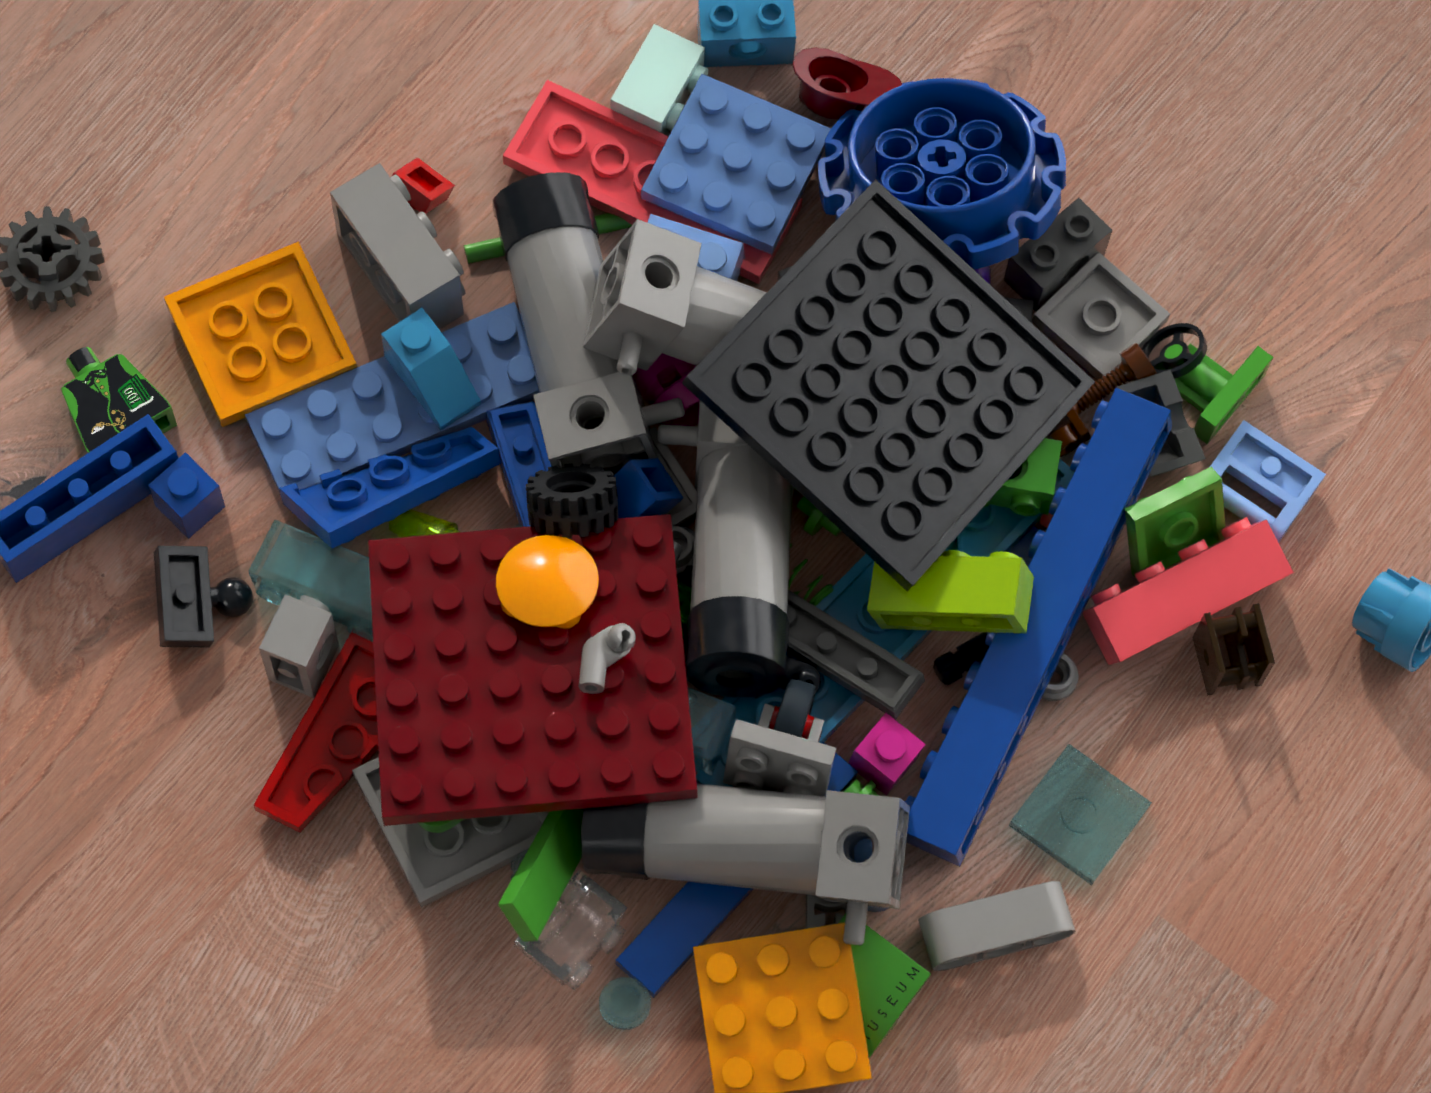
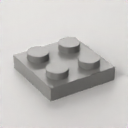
(1100, 316)

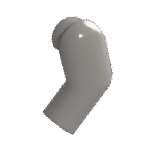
(601, 652)

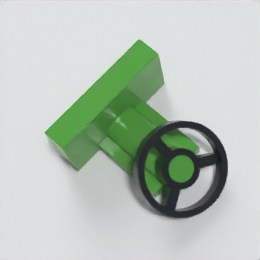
(1203, 380)

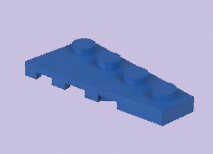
(391, 485)

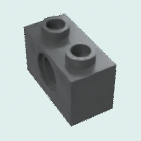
(1058, 254)

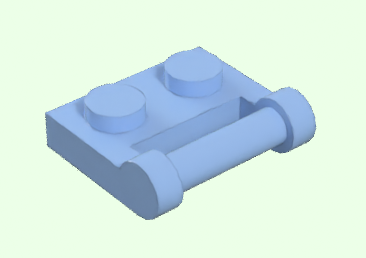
(1268, 471)

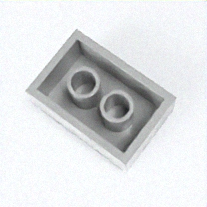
(397, 247)

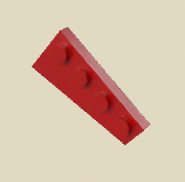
(329, 741)

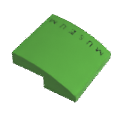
(885, 984)

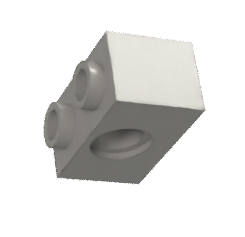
(299, 644)

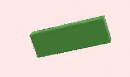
(543, 873)

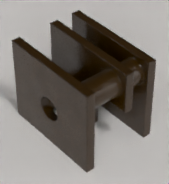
(1237, 630)

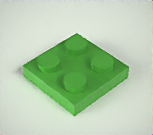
(1175, 519)

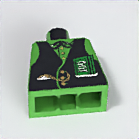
(110, 397)

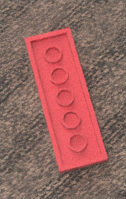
(610, 155)

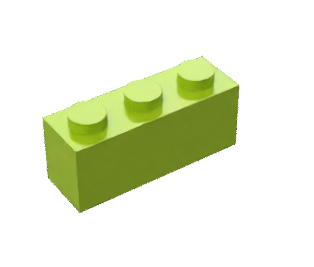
(957, 595)

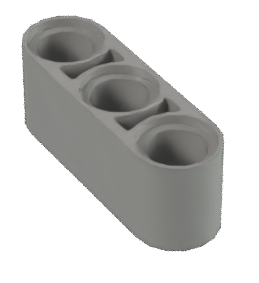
(996, 925)

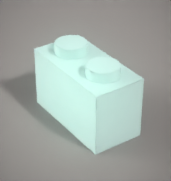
(659, 80)

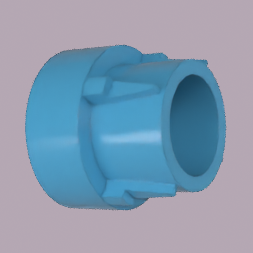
(1396, 618)

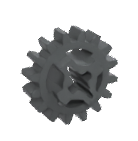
(70, 264)

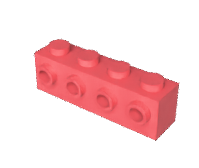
(1181, 594)

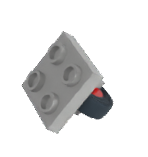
(782, 748)

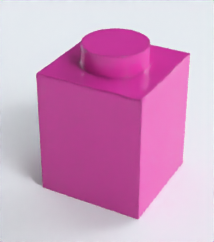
(886, 753)

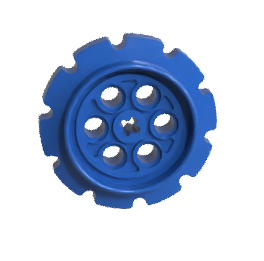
(957, 159)

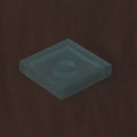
(1080, 814)

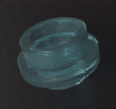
(624, 1003)

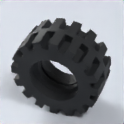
(572, 500)

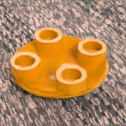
(547, 581)

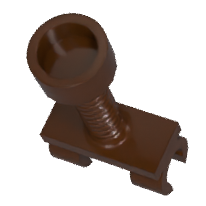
(1133, 367)

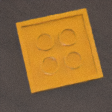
(259, 333)
(782, 1012)

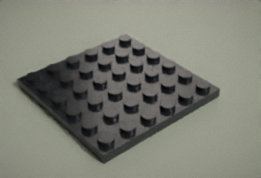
(889, 384)

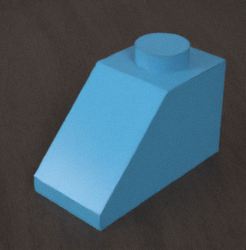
(430, 368)

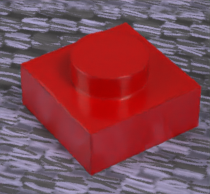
(424, 185)

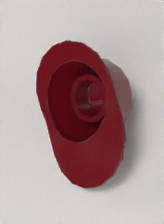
(838, 83)

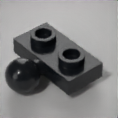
(187, 598)

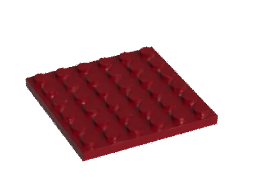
(491, 709)

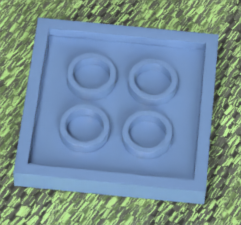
(736, 164)

